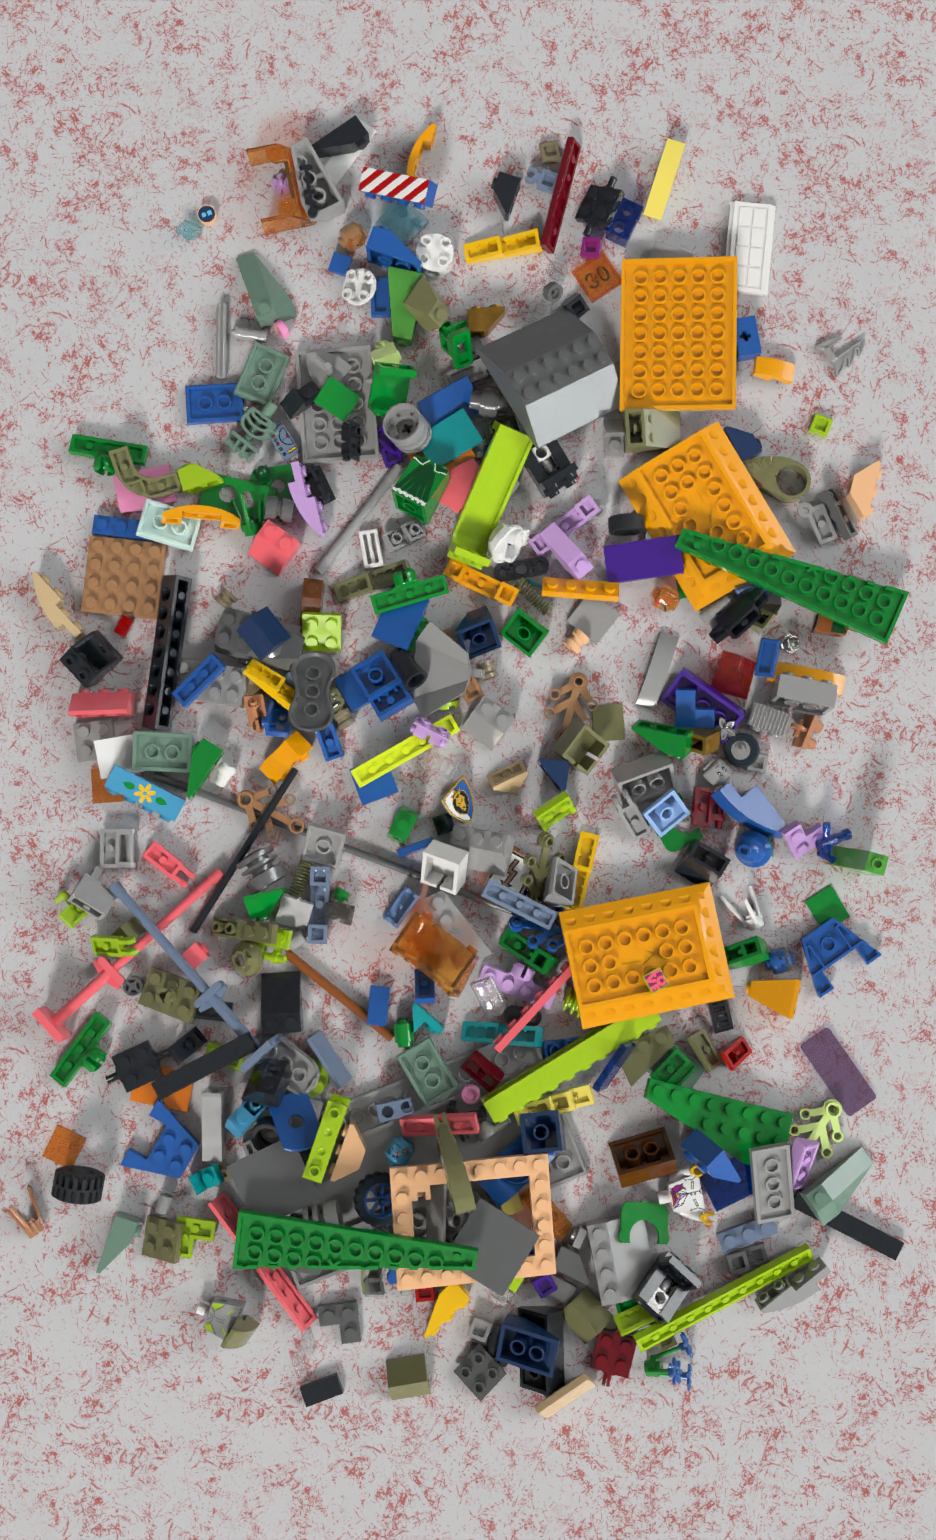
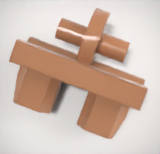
(803, 731)

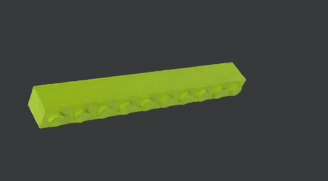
(563, 1065)

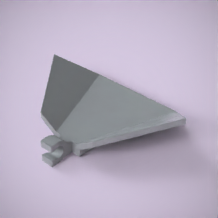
(446, 668)

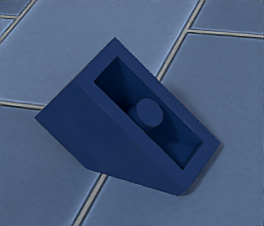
(744, 443)

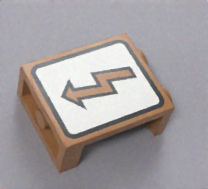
(515, 870)

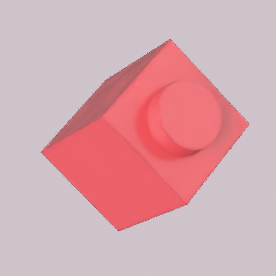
(196, 954)

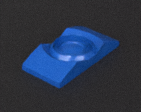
(505, 1188)

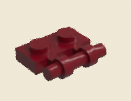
(703, 807)

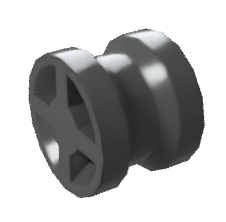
(130, 986)

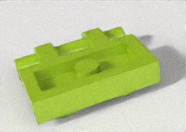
(282, 942)

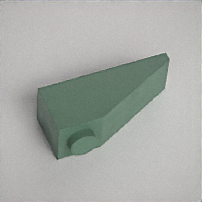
(123, 1231)

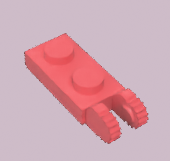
(167, 863)

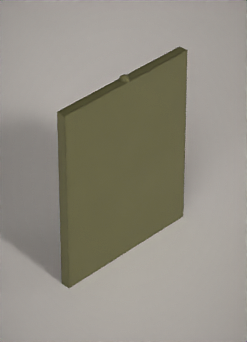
(609, 721)

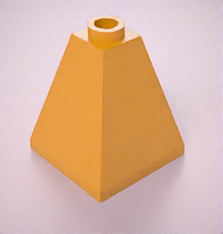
(776, 994)

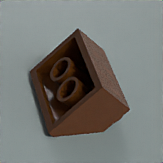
(643, 1157)

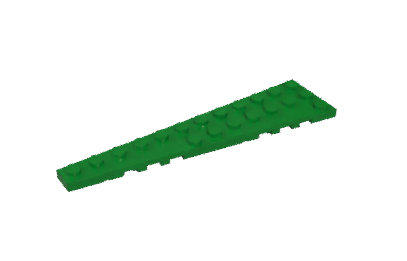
(838, 597)
(298, 1242)

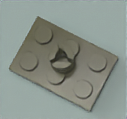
(170, 994)

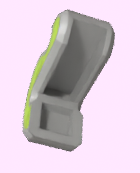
(372, 1282)

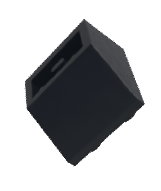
(702, 863)

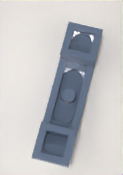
(319, 895)

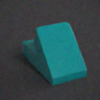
(422, 1015)
(206, 1178)

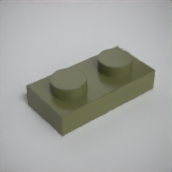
(705, 1050)

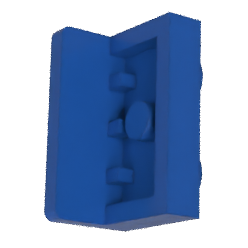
(276, 720)

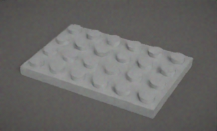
(321, 429)

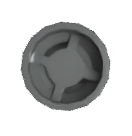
(278, 509)

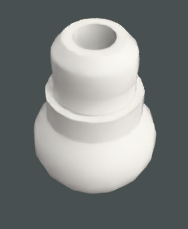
(225, 772)

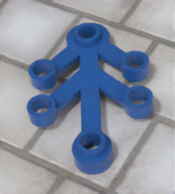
(517, 927)

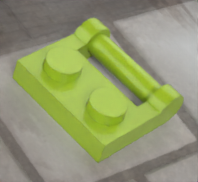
(554, 810)

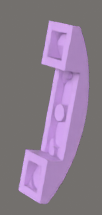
(569, 523)

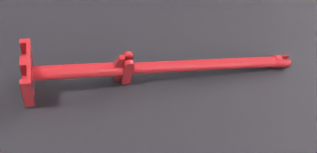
(109, 971)

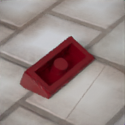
(482, 1070)

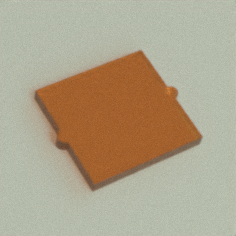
(64, 1146)

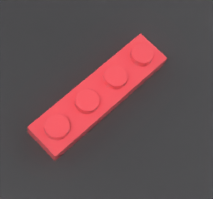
(424, 1124)

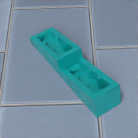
(486, 1032)

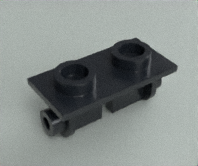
(351, 431)
(319, 484)

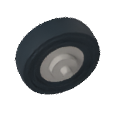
(741, 750)

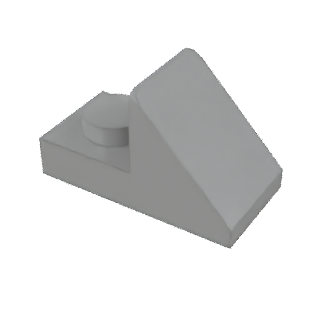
(613, 438)

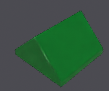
(524, 632)

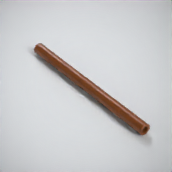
(336, 992)

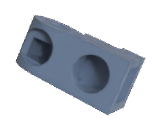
(394, 1108)

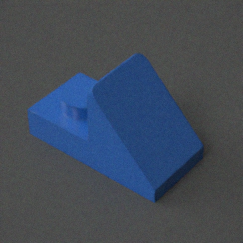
(424, 988)

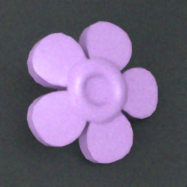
(280, 184)

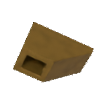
(484, 320)

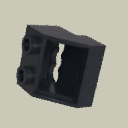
(102, 657)

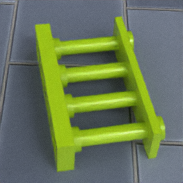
(326, 1137)

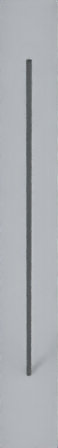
(347, 848)

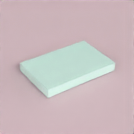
(174, 535)

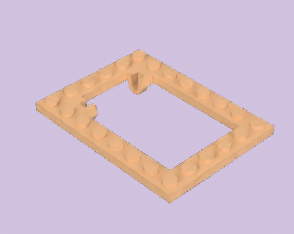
(414, 1181)

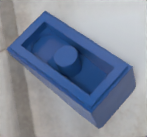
(351, 691)
(330, 743)

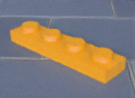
(580, 589)

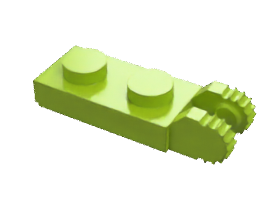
(113, 945)

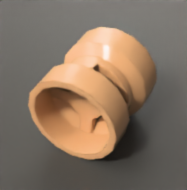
(576, 641)

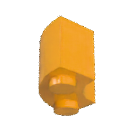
(287, 755)

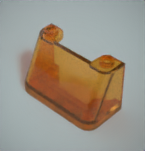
(436, 953)

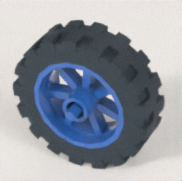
(360, 1199)

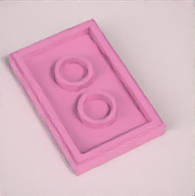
(132, 502)

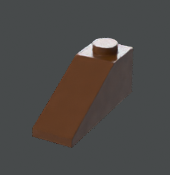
(312, 596)

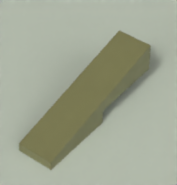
(369, 581)

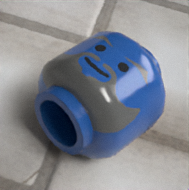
(780, 960)

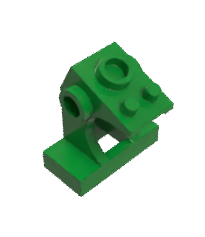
(453, 334)

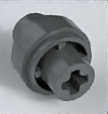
(488, 402)

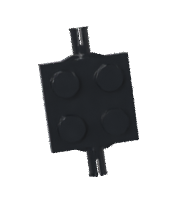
(599, 206)
(137, 1066)

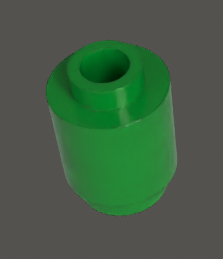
(403, 1033)

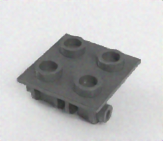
(480, 1372)

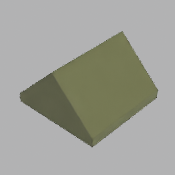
(586, 1315)
(407, 1376)

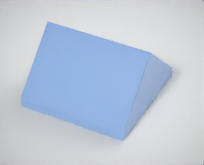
(665, 812)

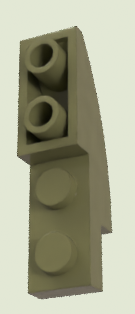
(244, 930)

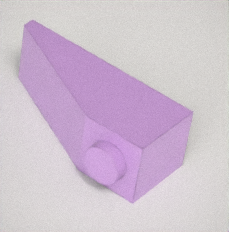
(566, 551)

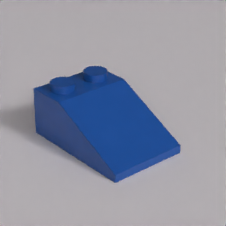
(387, 250)
(708, 1156)

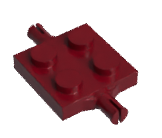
(613, 1354)

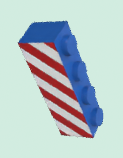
(397, 187)

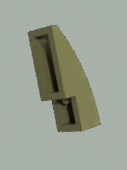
(239, 1333)

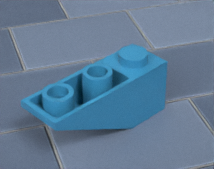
(244, 1118)

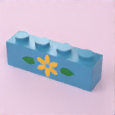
(145, 793)

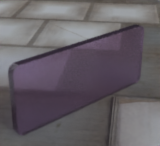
(838, 1071)

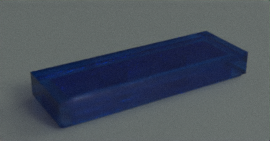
(613, 1066)

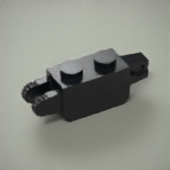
(739, 616)

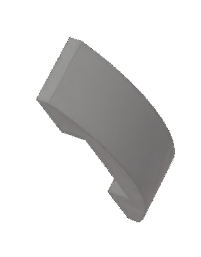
(657, 670)

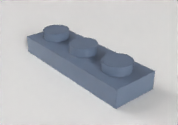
(744, 1234)

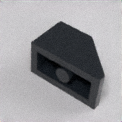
(505, 192)

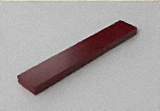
(560, 195)

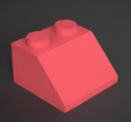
(274, 547)

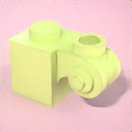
(385, 352)

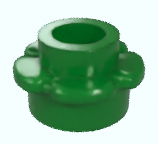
(340, 894)

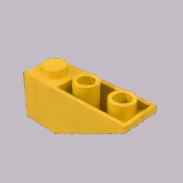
(447, 1302)

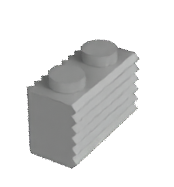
(767, 720)

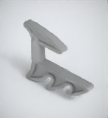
(839, 361)

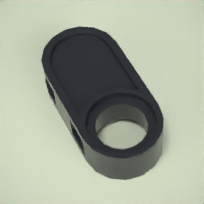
(514, 1012)

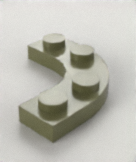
(139, 484)

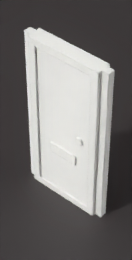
(751, 241)

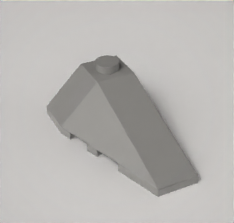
(328, 199)

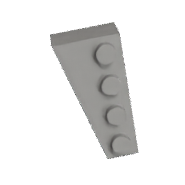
(453, 921)

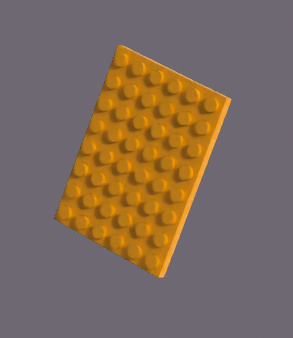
(678, 333)

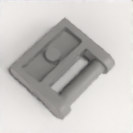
(111, 848)

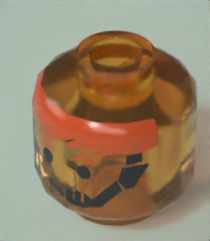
(665, 598)

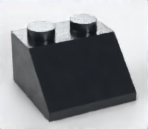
(268, 1082)

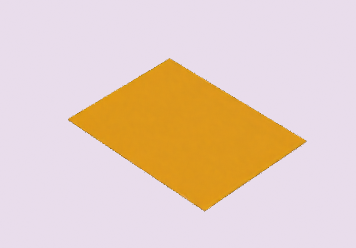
(710, 492)
(629, 937)

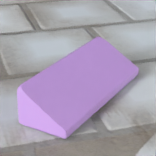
(802, 1158)

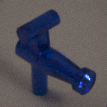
(827, 841)

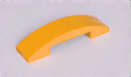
(425, 141)
(226, 519)
(480, 583)
(817, 674)

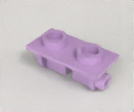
(438, 734)

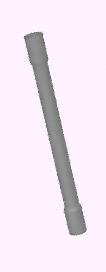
(389, 480)

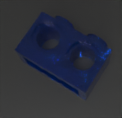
(626, 223)

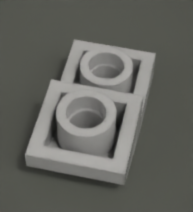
(663, 250)
(403, 536)

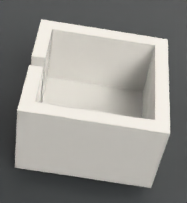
(444, 860)

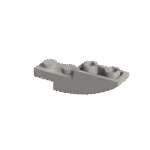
(788, 1293)

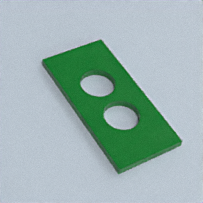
(212, 498)

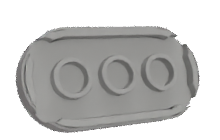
(304, 1069)

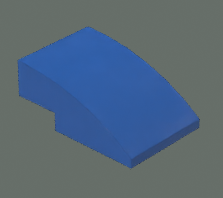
(381, 685)

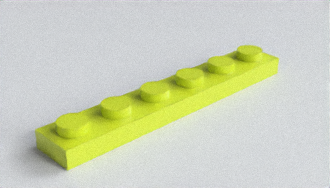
(398, 754)

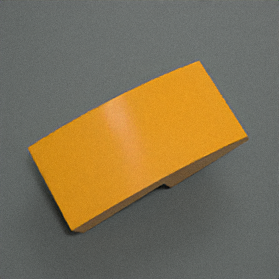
(771, 368)

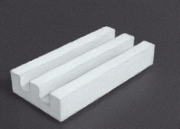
(369, 532)

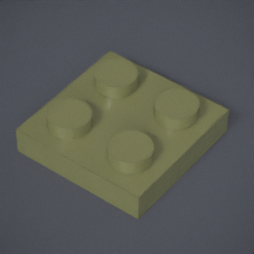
(162, 1238)

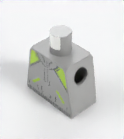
(220, 1314)

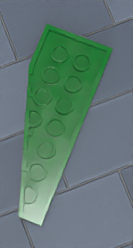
(724, 1120)

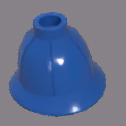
(752, 848)

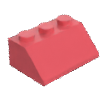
(102, 704)

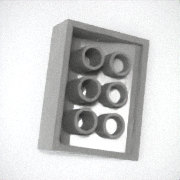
(616, 1264)

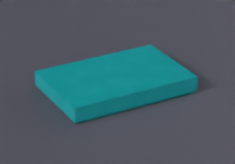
(452, 438)

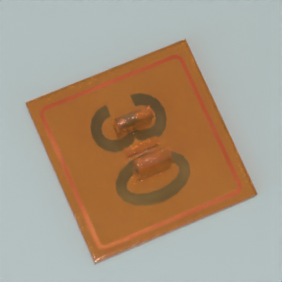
(597, 277)

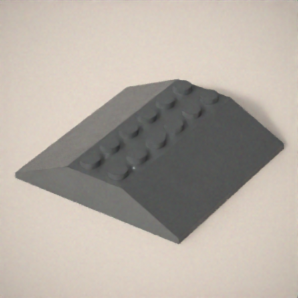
(553, 376)

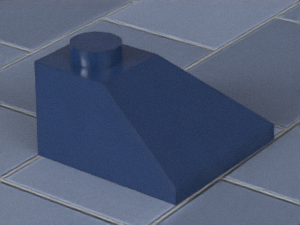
(478, 633)
(542, 1132)

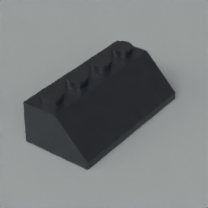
(552, 1321)

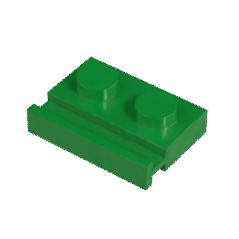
(674, 1068)

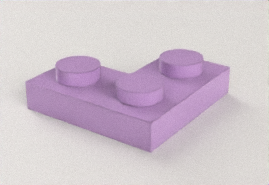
(801, 841)

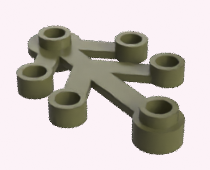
(536, 891)

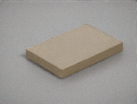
(565, 1395)

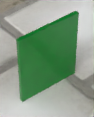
(337, 399)
(827, 905)

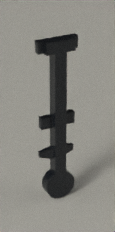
(312, 212)

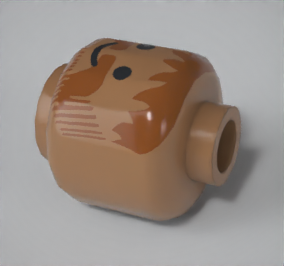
(352, 236)

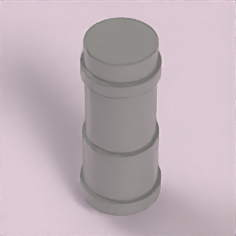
(244, 333)
(715, 609)

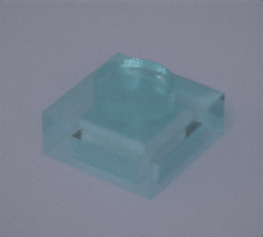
(189, 230)

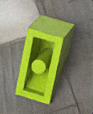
(196, 478)

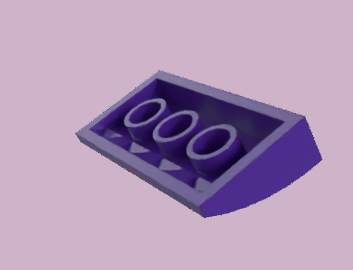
(705, 698)

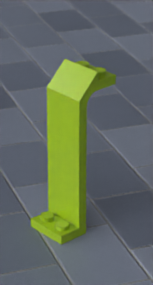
(489, 495)

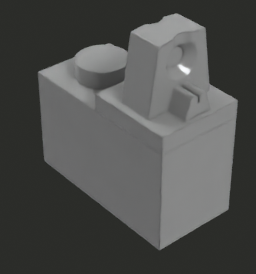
(91, 896)

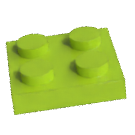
(322, 631)

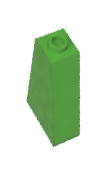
(403, 323)
(859, 861)

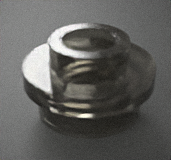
(794, 643)

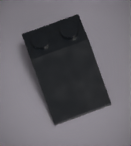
(281, 1002)

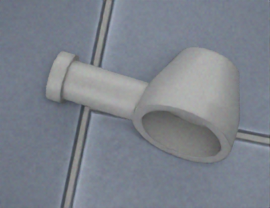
(487, 1130)

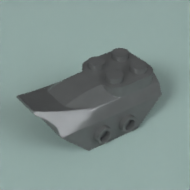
(232, 644)

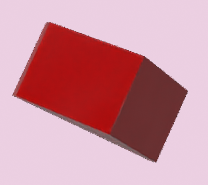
(734, 1052)

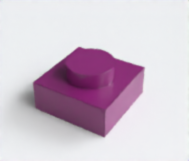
(591, 247)

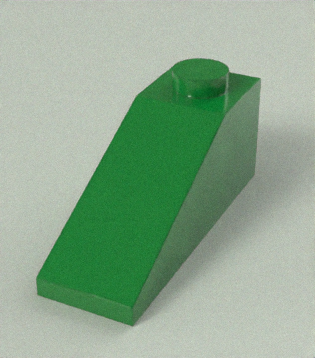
(667, 738)
(202, 764)
(746, 953)
(537, 958)

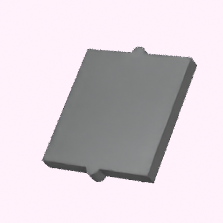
(294, 912)

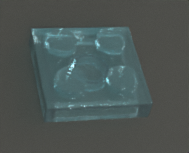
(403, 222)

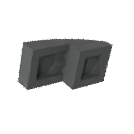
(747, 1257)

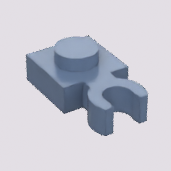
(545, 180)

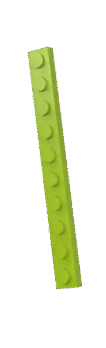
(724, 1297)

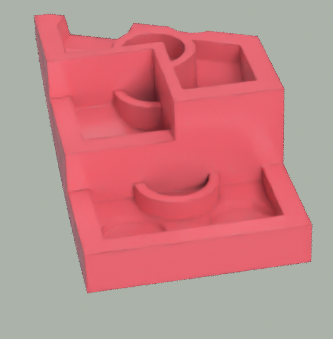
(460, 484)

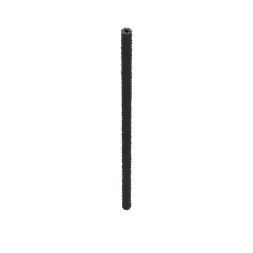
(244, 849)

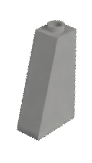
(213, 1123)

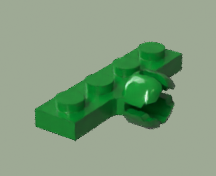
(98, 449)
(408, 591)
(83, 1051)

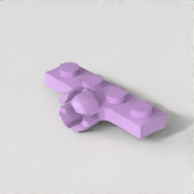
(516, 981)

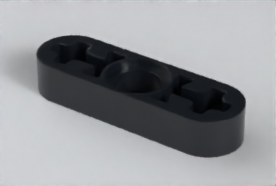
(506, 565)

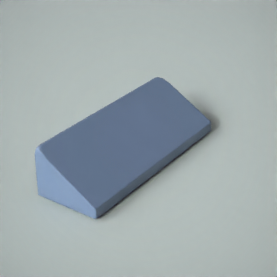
(329, 1059)

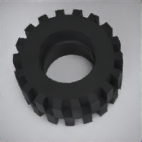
(78, 1184)

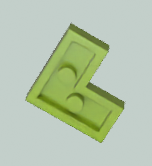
(194, 1229)

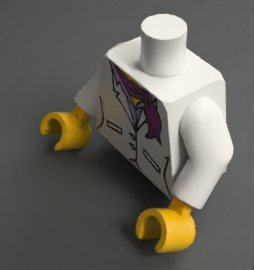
(686, 1194)

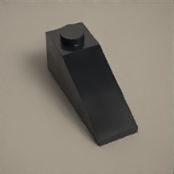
(343, 140)

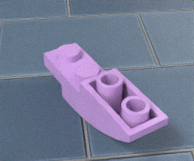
(308, 506)

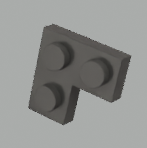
(345, 1315)

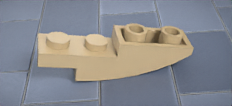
(51, 601)

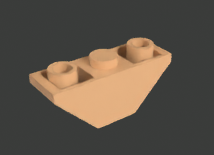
(862, 490)
(349, 1153)

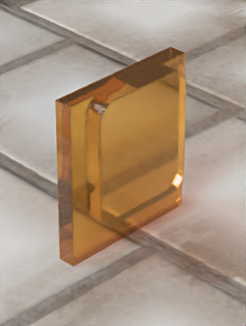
(99, 791)

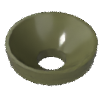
(252, 958)

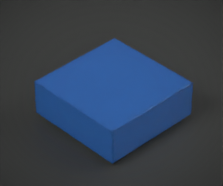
(340, 264)

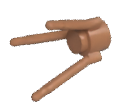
(31, 1227)

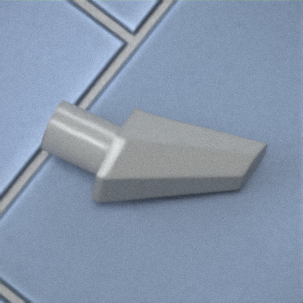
(254, 1276)

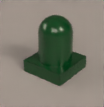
(263, 474)

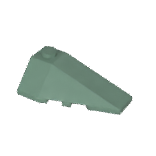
(265, 293)
(835, 1187)

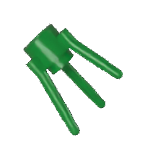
(248, 526)

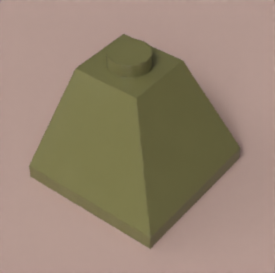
(426, 305)

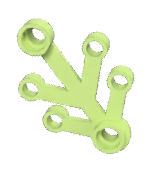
(819, 1128)

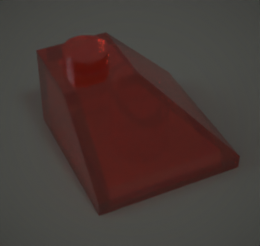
(733, 674)

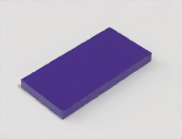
(643, 559)

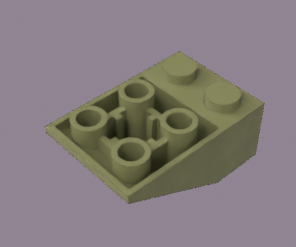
(650, 430)

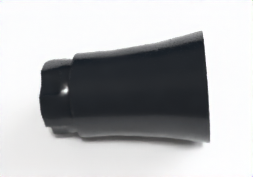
(408, 670)

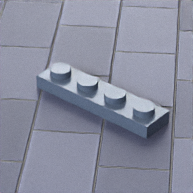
(518, 903)

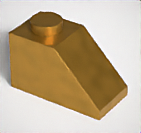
(705, 740)

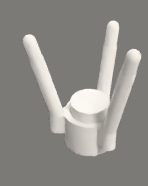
(753, 918)

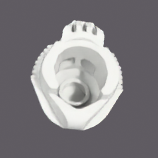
(498, 546)

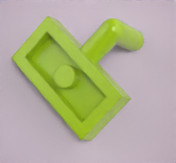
(71, 914)

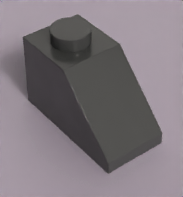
(569, 1262)

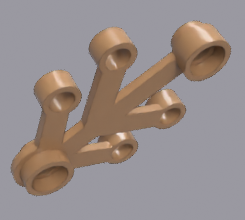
(572, 703)
(253, 803)

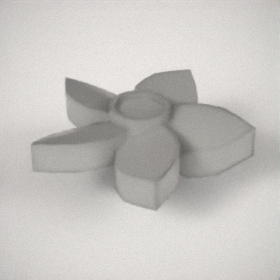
(725, 728)

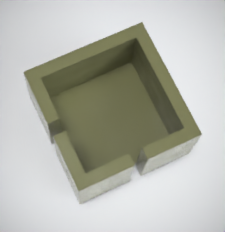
(575, 744)

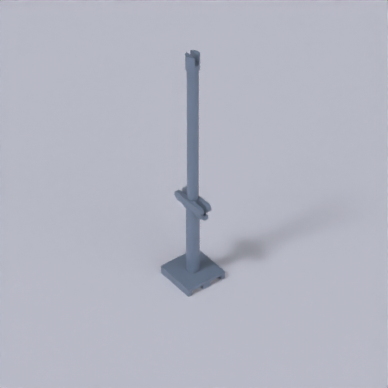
(211, 995)

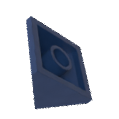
(263, 633)
(556, 771)

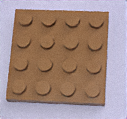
(123, 577)

